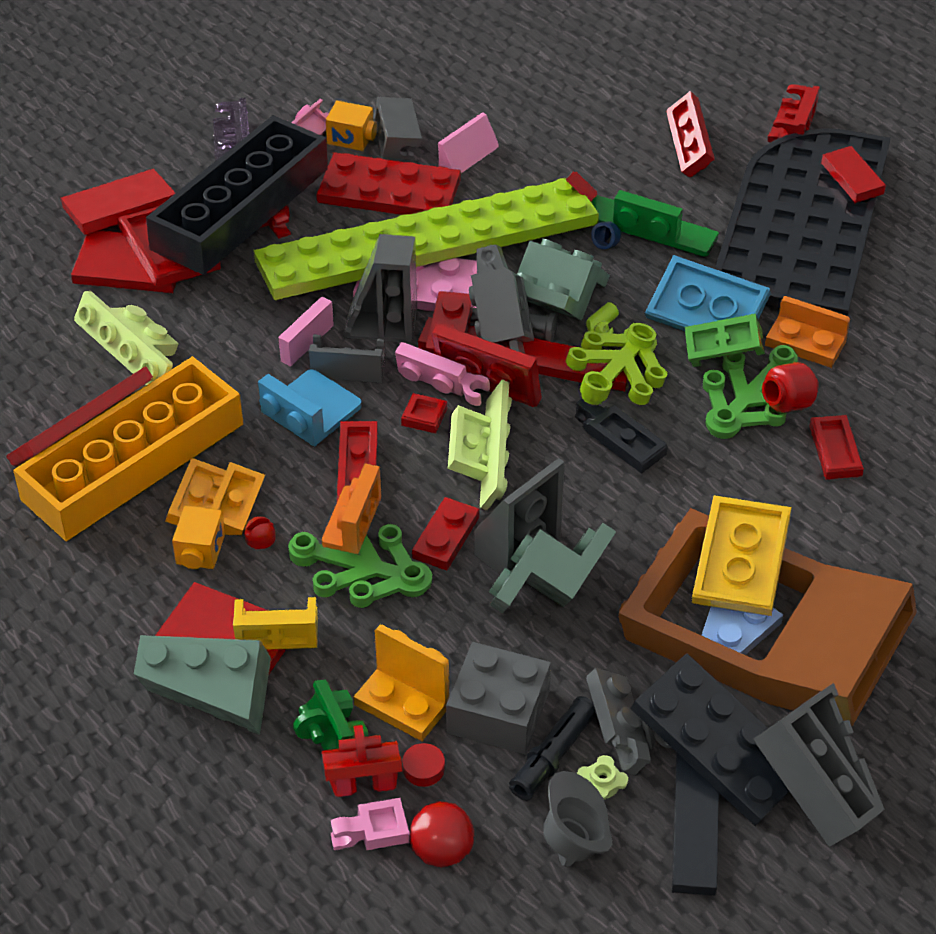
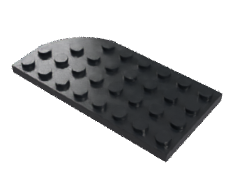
(797, 223)

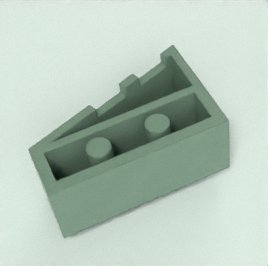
(208, 674)

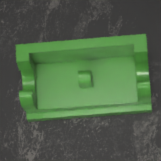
(723, 338)

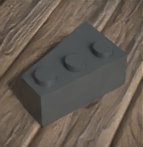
(387, 293)
(821, 767)

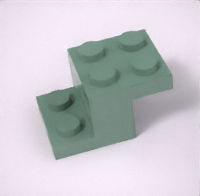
(560, 279)
(550, 566)

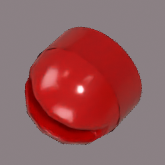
(259, 533)

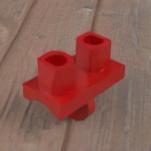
(361, 758)

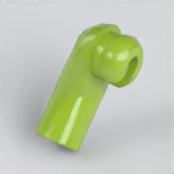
(601, 318)

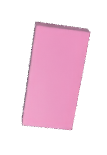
(298, 337)

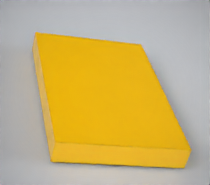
(742, 555)

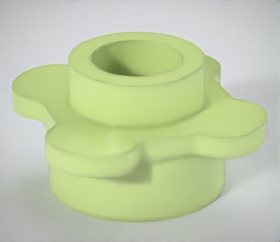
(613, 781)

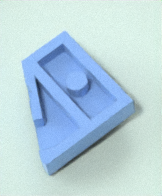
(739, 629)

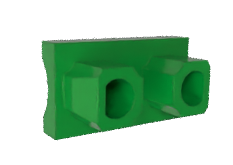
(325, 717)

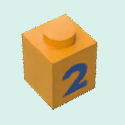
(350, 125)
(198, 537)

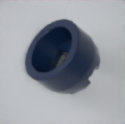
(602, 232)

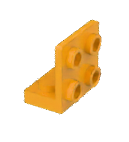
(408, 684)

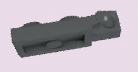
(617, 721)

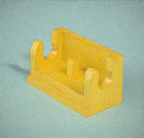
(278, 627)

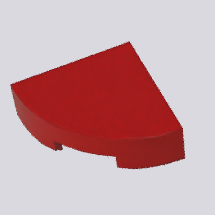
(581, 185)

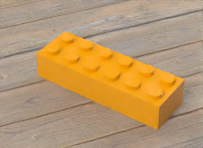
(128, 448)

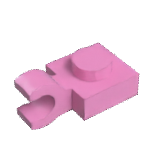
(377, 824)

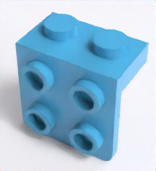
(308, 405)

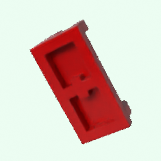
(795, 115)

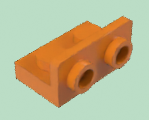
(810, 331)
(354, 512)

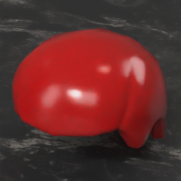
(441, 834)

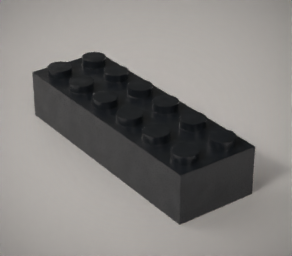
(237, 194)

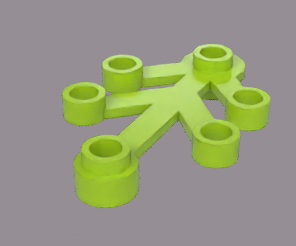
(636, 340)

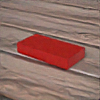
(853, 174)
(836, 447)

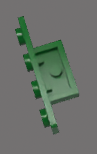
(655, 222)

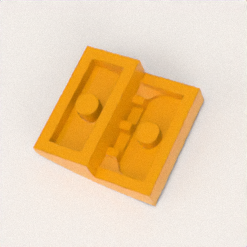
(218, 489)

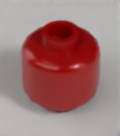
(790, 387)

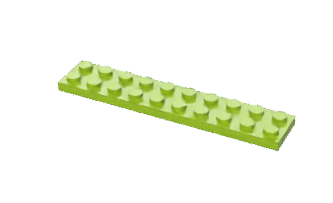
(438, 233)

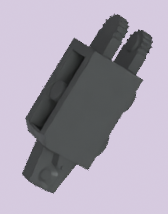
(500, 301)

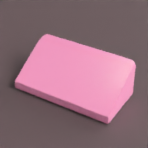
(467, 144)

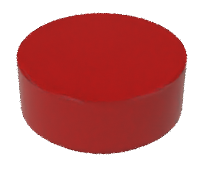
(423, 764)

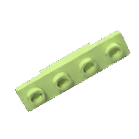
(127, 335)
(479, 444)

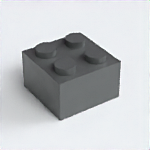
(498, 697)

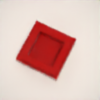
(424, 413)

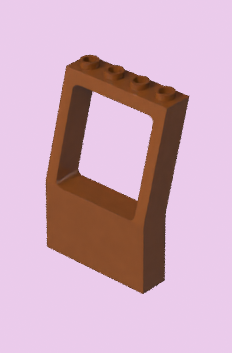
(836, 634)

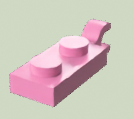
(440, 372)

